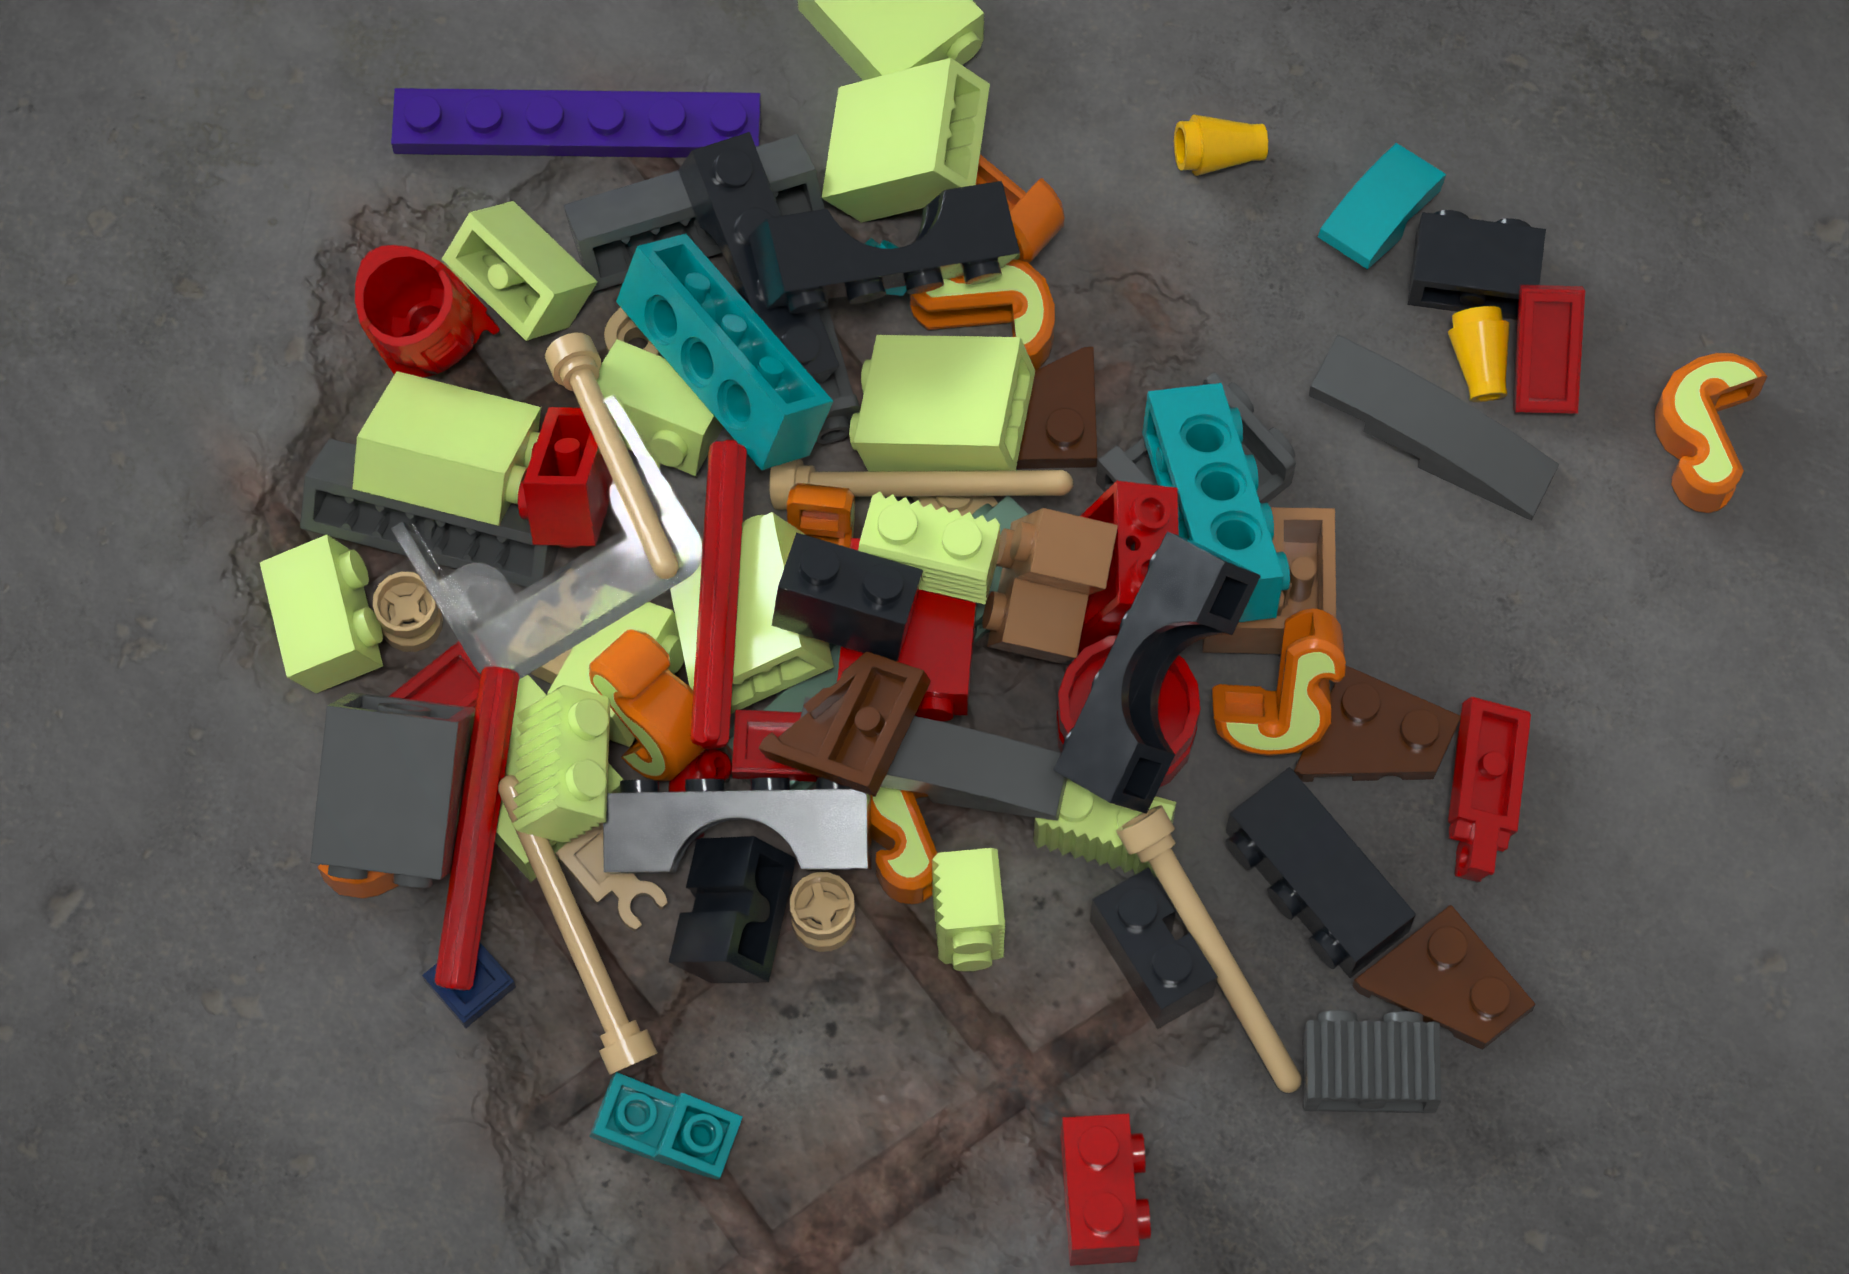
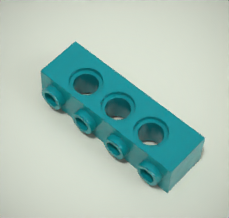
(724, 351)
(1199, 450)

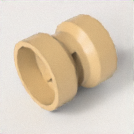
(400, 601)
(819, 898)

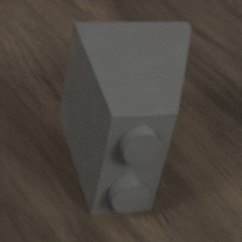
(391, 787)

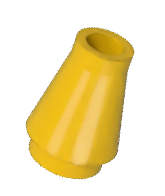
(1215, 144)
(1481, 348)

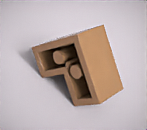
(1310, 548)
(1045, 583)

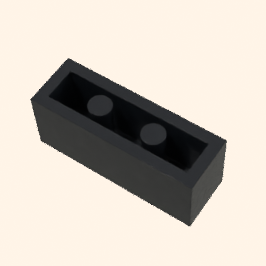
(1318, 874)

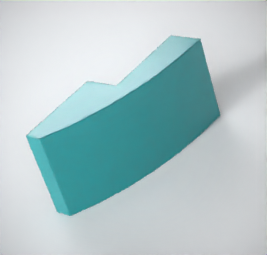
(1380, 205)
(666, 1126)

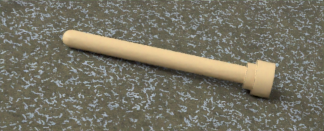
(576, 367)
(920, 482)
(1151, 840)
(622, 1039)

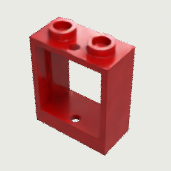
(1142, 518)

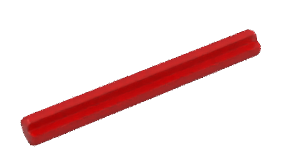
(718, 595)
(476, 828)

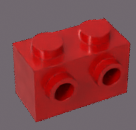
(565, 482)
(1100, 1189)

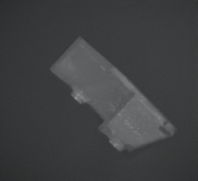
(573, 601)

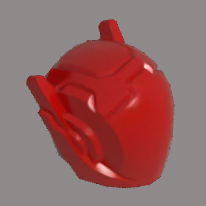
(411, 290)

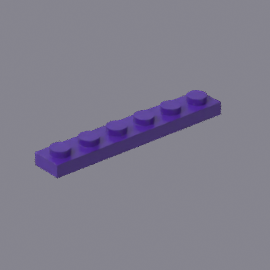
(568, 122)

